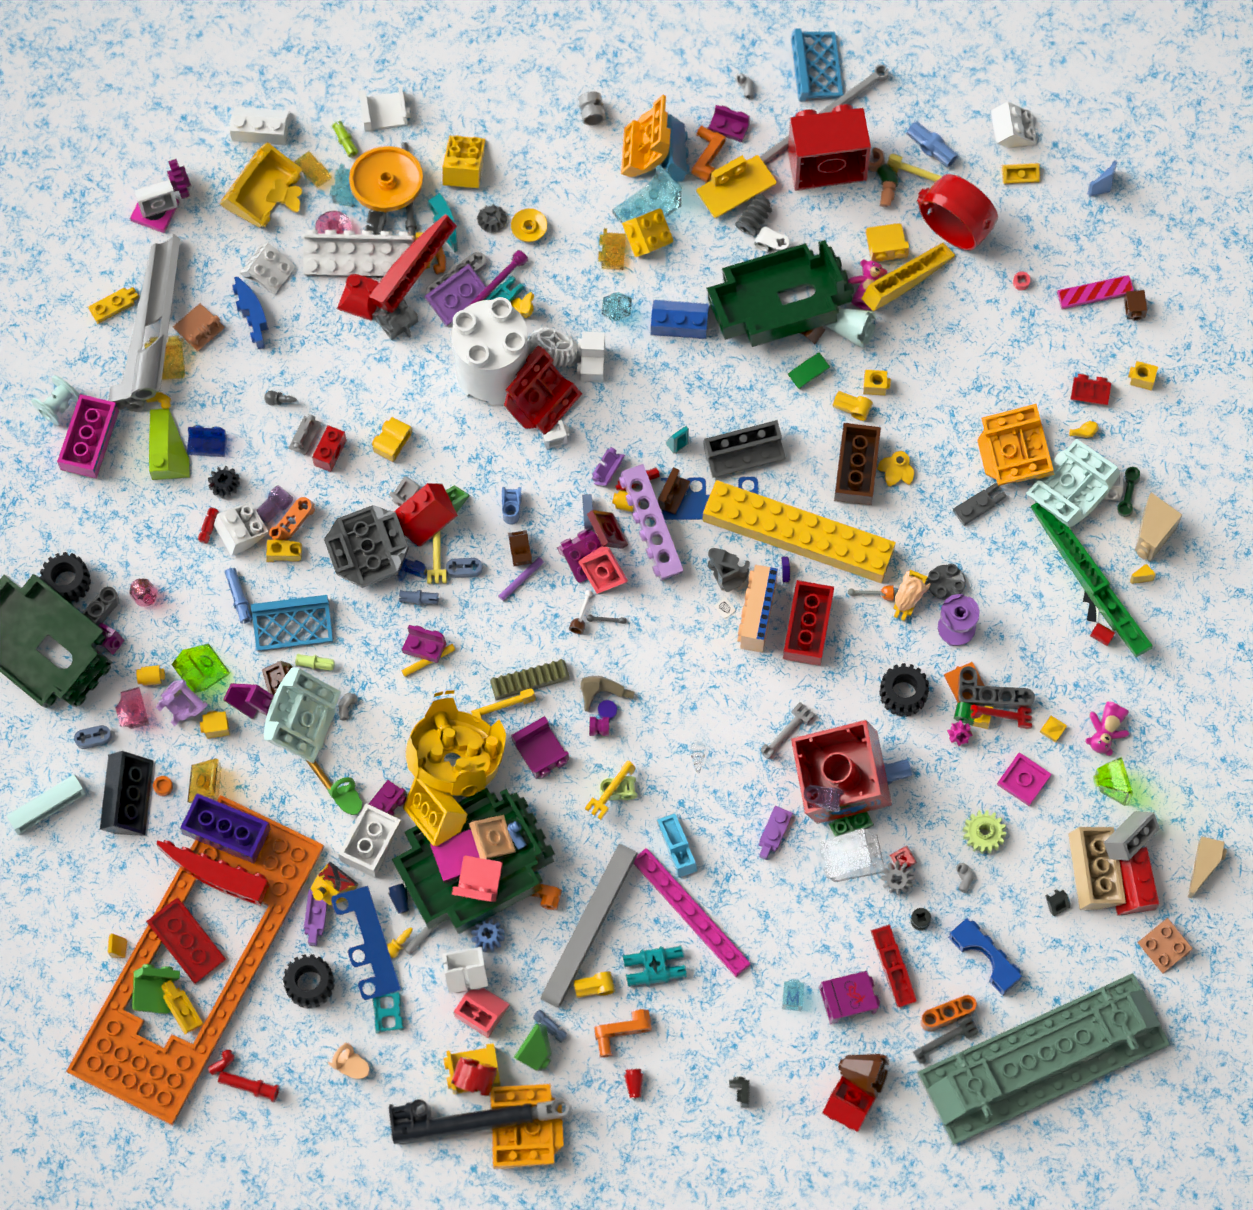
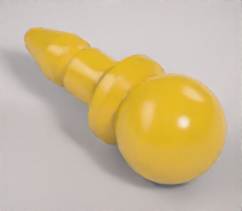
(396, 945)

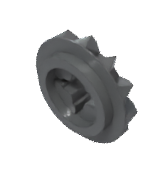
(492, 225)

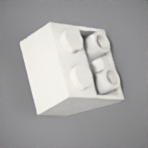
(1013, 126)
(240, 528)

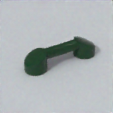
(1132, 477)

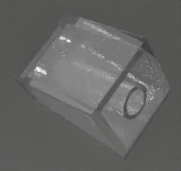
(852, 855)

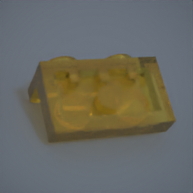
(612, 251)

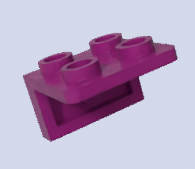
(578, 548)

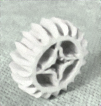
(556, 343)

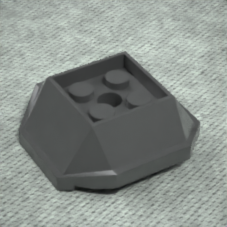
(363, 528)

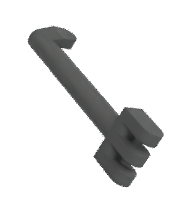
(966, 1027)

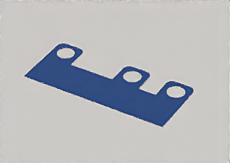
(695, 502)

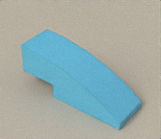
(677, 845)

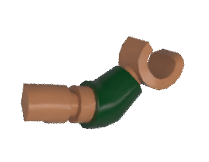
(888, 177)

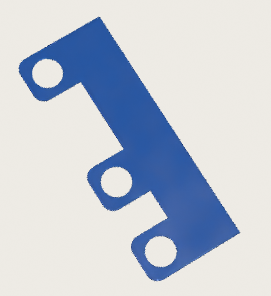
(375, 946)

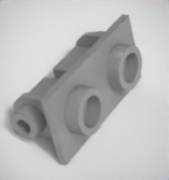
(305, 434)

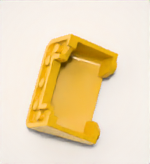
(250, 188)

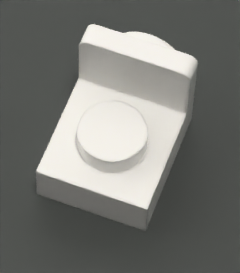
(556, 438)
(1116, 490)

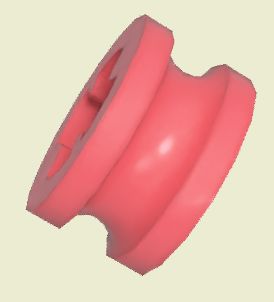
(1024, 285)

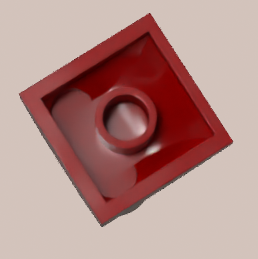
(356, 298)

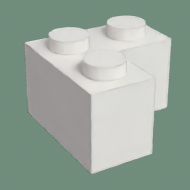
(592, 353)

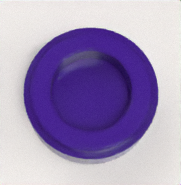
(607, 709)

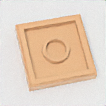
(492, 837)

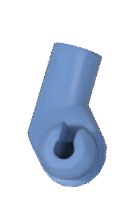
(513, 829)

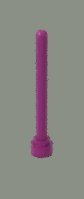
(519, 259)

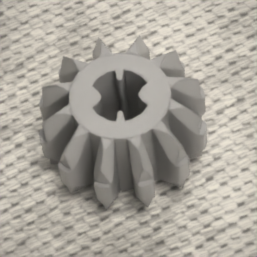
(890, 874)

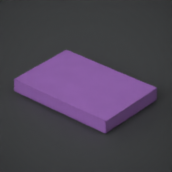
(455, 294)

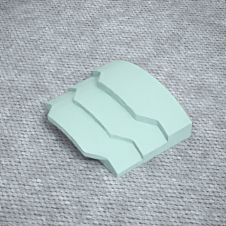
(1078, 484)
(301, 714)

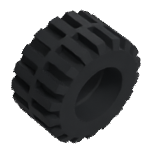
(67, 563)
(907, 675)
(313, 996)

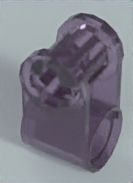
(827, 798)

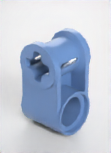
(511, 502)

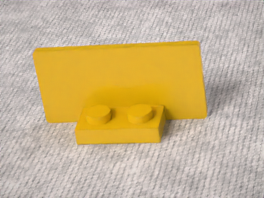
(735, 184)

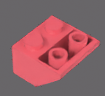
(481, 1010)

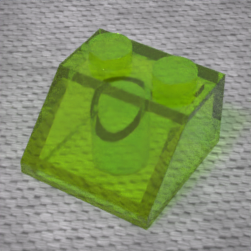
(200, 667)

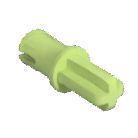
(314, 662)

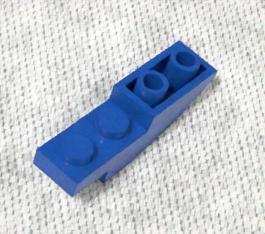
(252, 310)

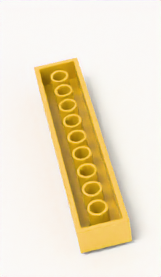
(798, 531)

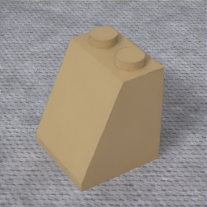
(1156, 527)

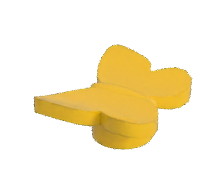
(285, 195)
(524, 306)

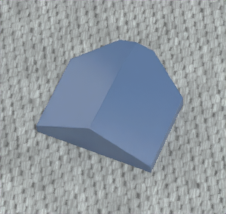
(1103, 182)

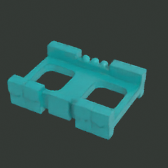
(394, 1011)

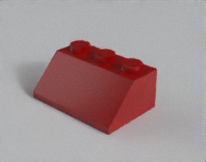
(426, 513)
(1138, 884)

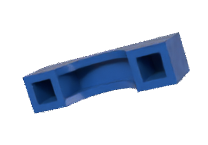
(968, 937)

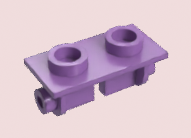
(603, 473)

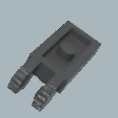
(978, 504)

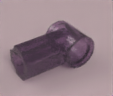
(277, 500)

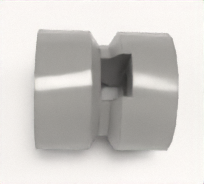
(592, 109)

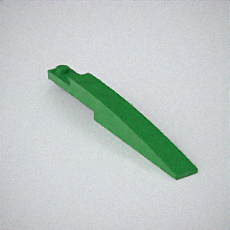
(1093, 581)

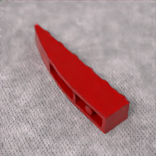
(219, 874)

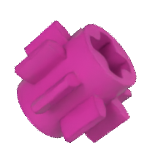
(959, 733)

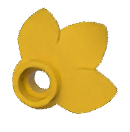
(894, 471)

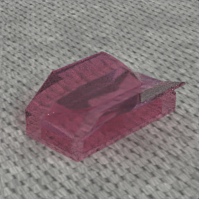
(131, 709)

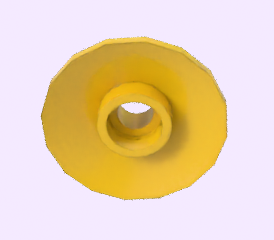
(526, 218)

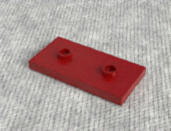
(186, 940)

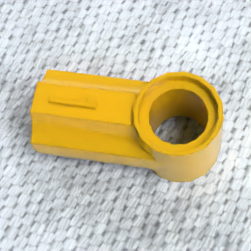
(857, 406)
(599, 984)

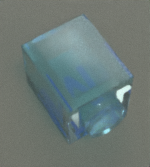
(793, 995)

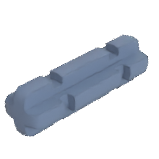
(552, 1027)

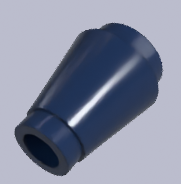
(399, 898)

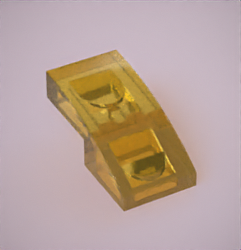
(313, 169)

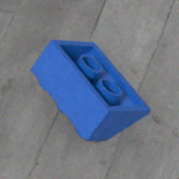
(679, 319)

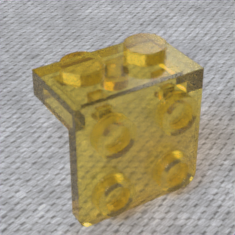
(174, 358)

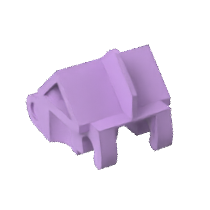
(181, 701)

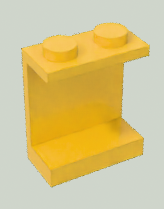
(485, 1056)

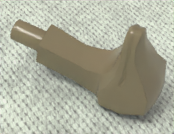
(593, 685)

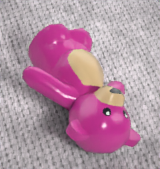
(871, 272)
(1106, 729)

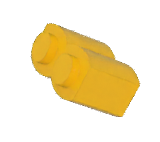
(392, 439)

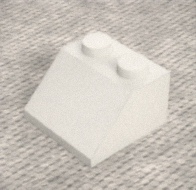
(156, 198)

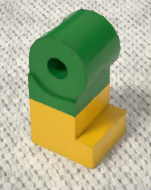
(963, 713)

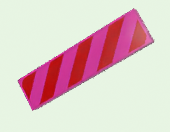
(1094, 292)

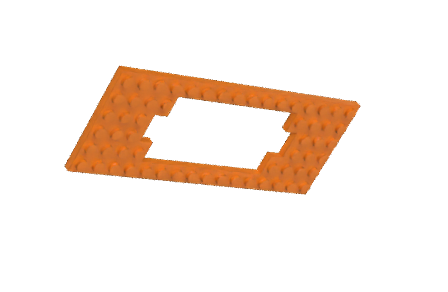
(160, 1077)

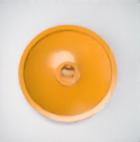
(386, 178)

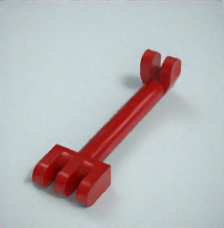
(1020, 716)

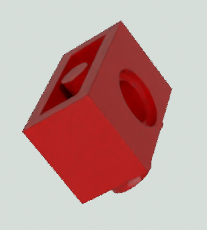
(329, 448)

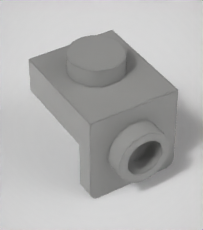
(404, 491)

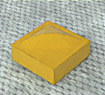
(1053, 728)

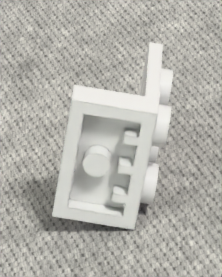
(268, 267)

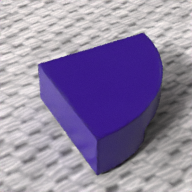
(785, 569)

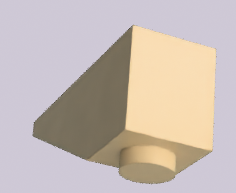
(1207, 859)

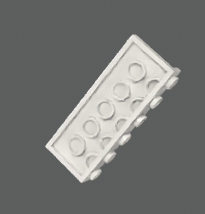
(352, 252)

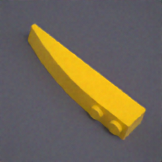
(906, 277)

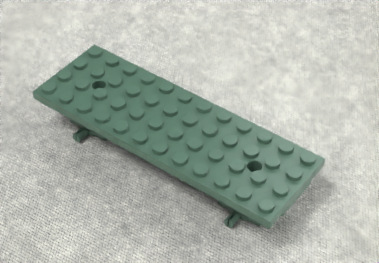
(1043, 1058)

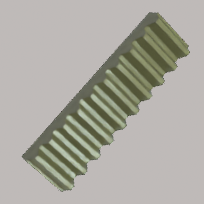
(529, 679)

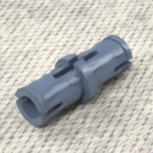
(418, 597)

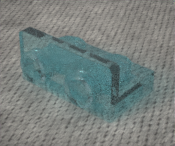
(341, 191)

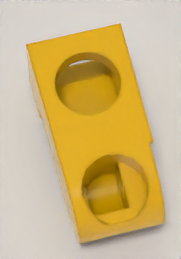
(283, 550)

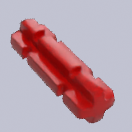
(208, 525)

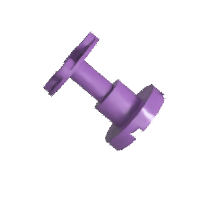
(958, 619)

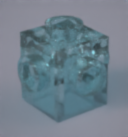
(616, 306)

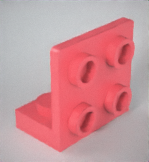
(479, 879)

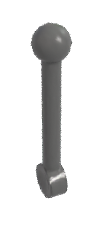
(590, 618)

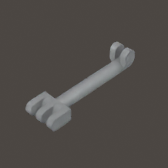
(768, 751)

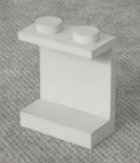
(384, 110)

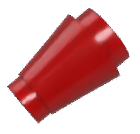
(634, 1082)

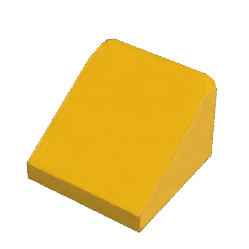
(1143, 574)
(117, 946)

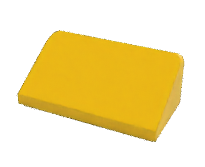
(1021, 173)

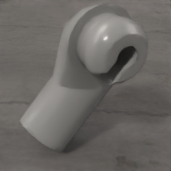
(747, 84)
(344, 703)
(966, 877)

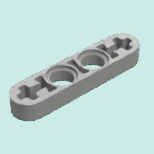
(469, 260)

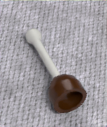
(577, 625)

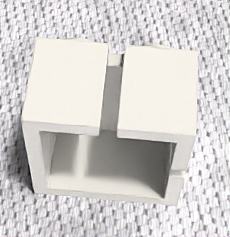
(465, 970)

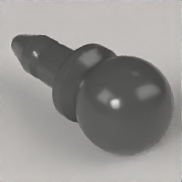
(273, 397)

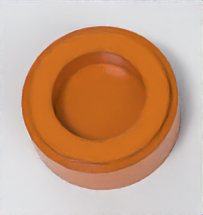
(162, 785)

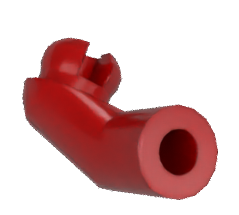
(227, 1059)

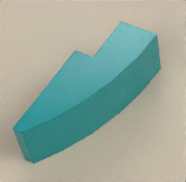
(439, 208)

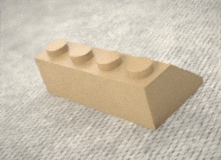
(1096, 876)

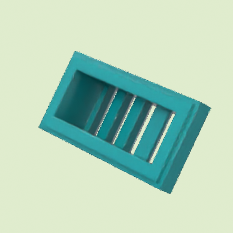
(678, 440)

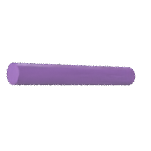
(521, 578)

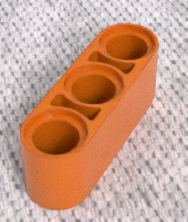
(953, 1005)

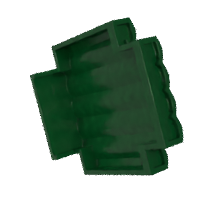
(517, 878)

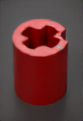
(1102, 634)

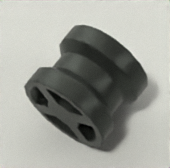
(918, 922)

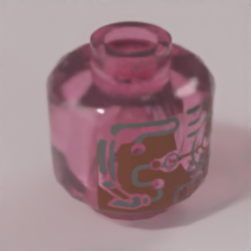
(143, 592)

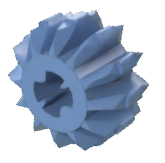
(495, 932)

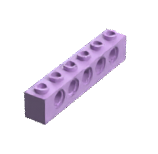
(638, 475)

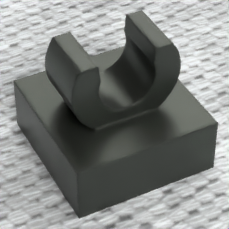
(1058, 902)

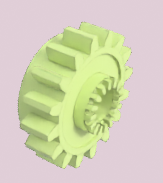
(980, 841)

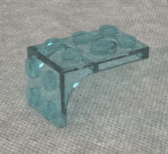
(658, 193)

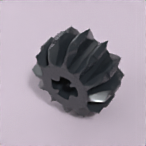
(222, 475)

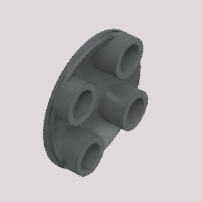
(946, 581)

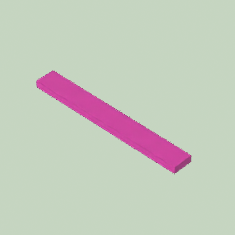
(691, 912)

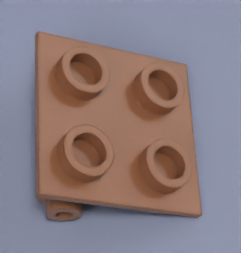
(199, 327)
(1165, 945)

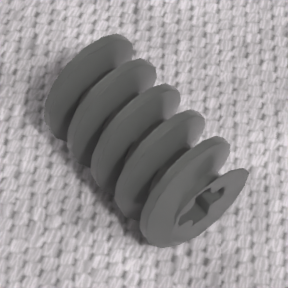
(754, 214)

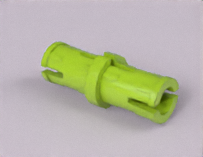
(345, 139)

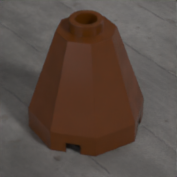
(865, 1072)

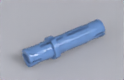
(240, 602)

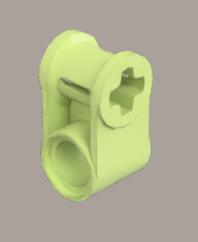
(621, 792)

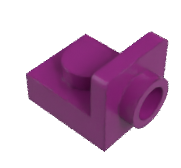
(113, 639)

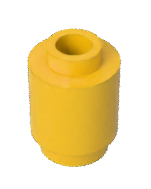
(620, 501)
(150, 675)

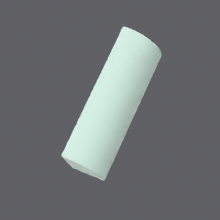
(45, 804)

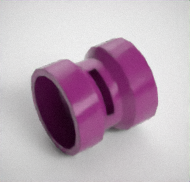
(599, 726)

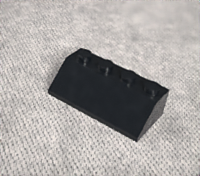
(126, 794)

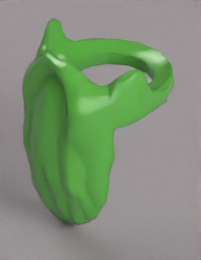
(346, 796)

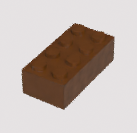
(857, 464)

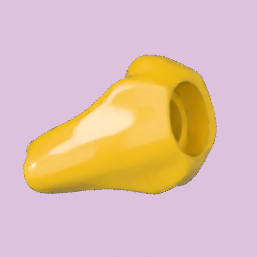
(1086, 430)

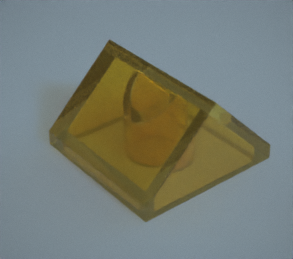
(205, 779)

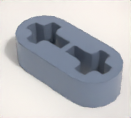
(587, 507)
(462, 567)
(93, 741)

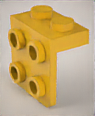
(648, 232)
(887, 242)

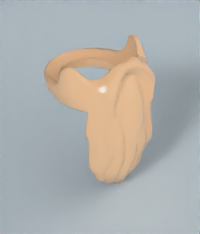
(910, 592)
(349, 1062)

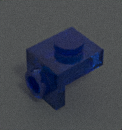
(415, 568)

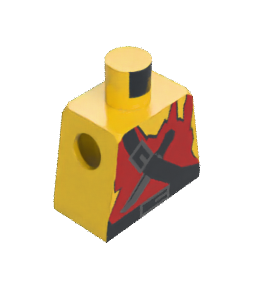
(332, 882)

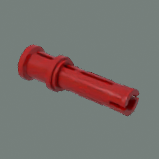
(257, 1087)

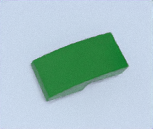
(808, 370)
(851, 823)

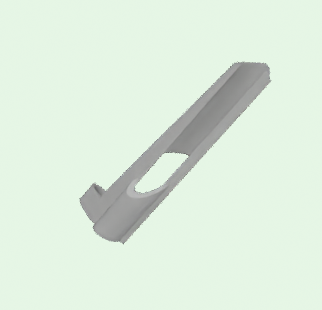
(145, 367)

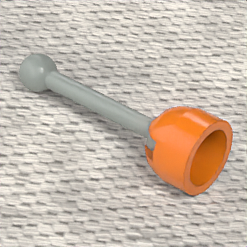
(886, 592)

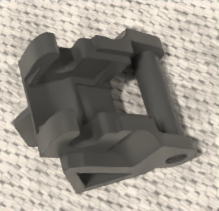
(398, 324)
(726, 569)

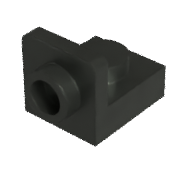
(743, 1094)

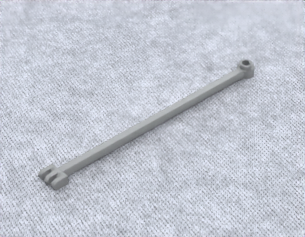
(847, 97)

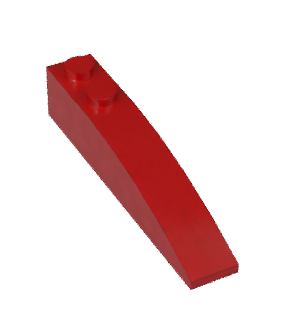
(411, 265)

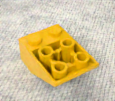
(463, 161)

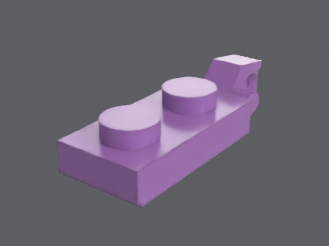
(774, 831)
(314, 918)

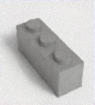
(1131, 835)

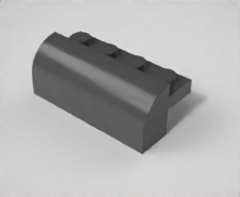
(744, 449)

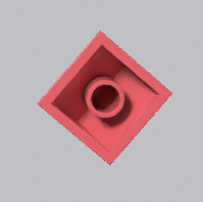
(602, 569)

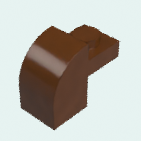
(520, 548)

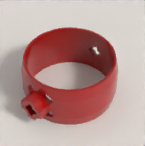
(957, 211)

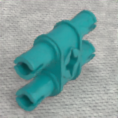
(660, 956)

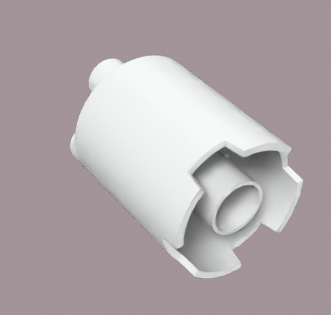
(489, 348)

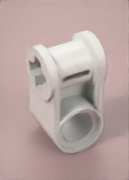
(771, 241)

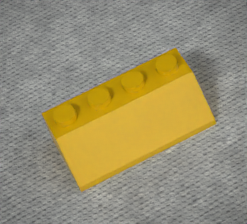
(434, 812)

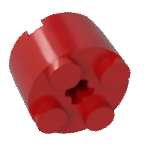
(474, 1076)

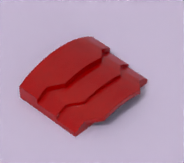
(540, 393)

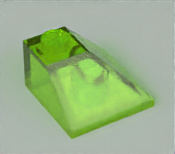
(1114, 781)

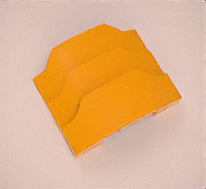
(646, 141)
(1015, 446)
(525, 1143)

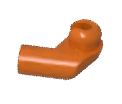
(441, 259)

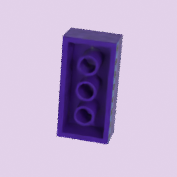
(225, 828)

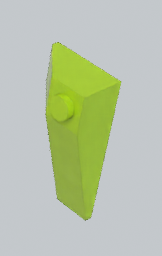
(166, 450)

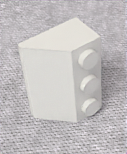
(259, 125)

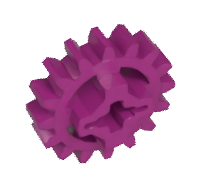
(179, 178)

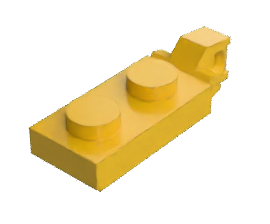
(181, 1008)

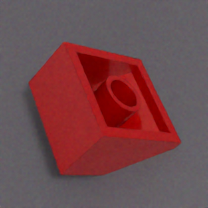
(848, 1105)

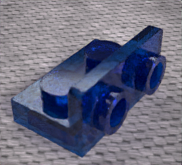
(206, 441)

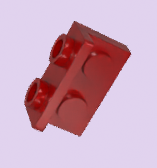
(1090, 390)

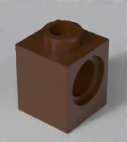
(1135, 305)

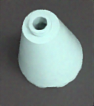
(854, 325)

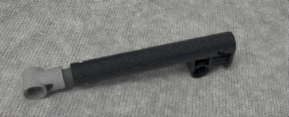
(410, 1126)

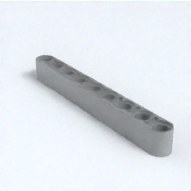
(589, 926)

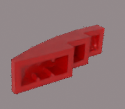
(893, 965)

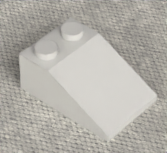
(369, 840)

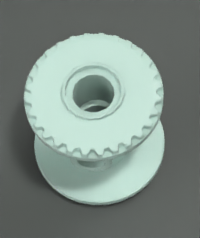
(59, 402)

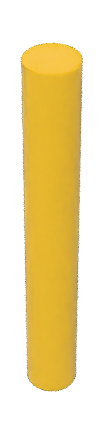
(422, 663)

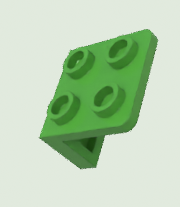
(147, 988)

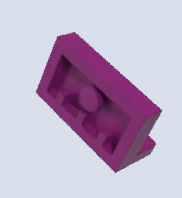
(730, 123)
(424, 643)
(389, 798)

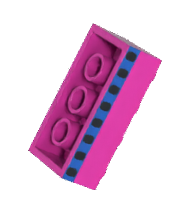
(88, 436)

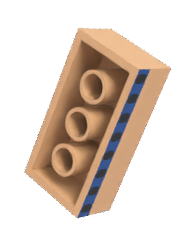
(757, 608)

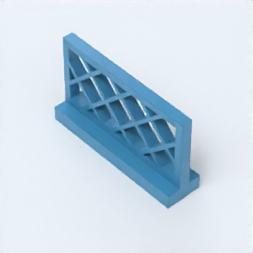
(802, 69)
(291, 606)

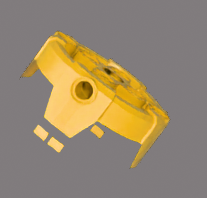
(453, 731)

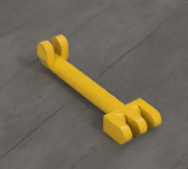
(527, 696)
(627, 768)

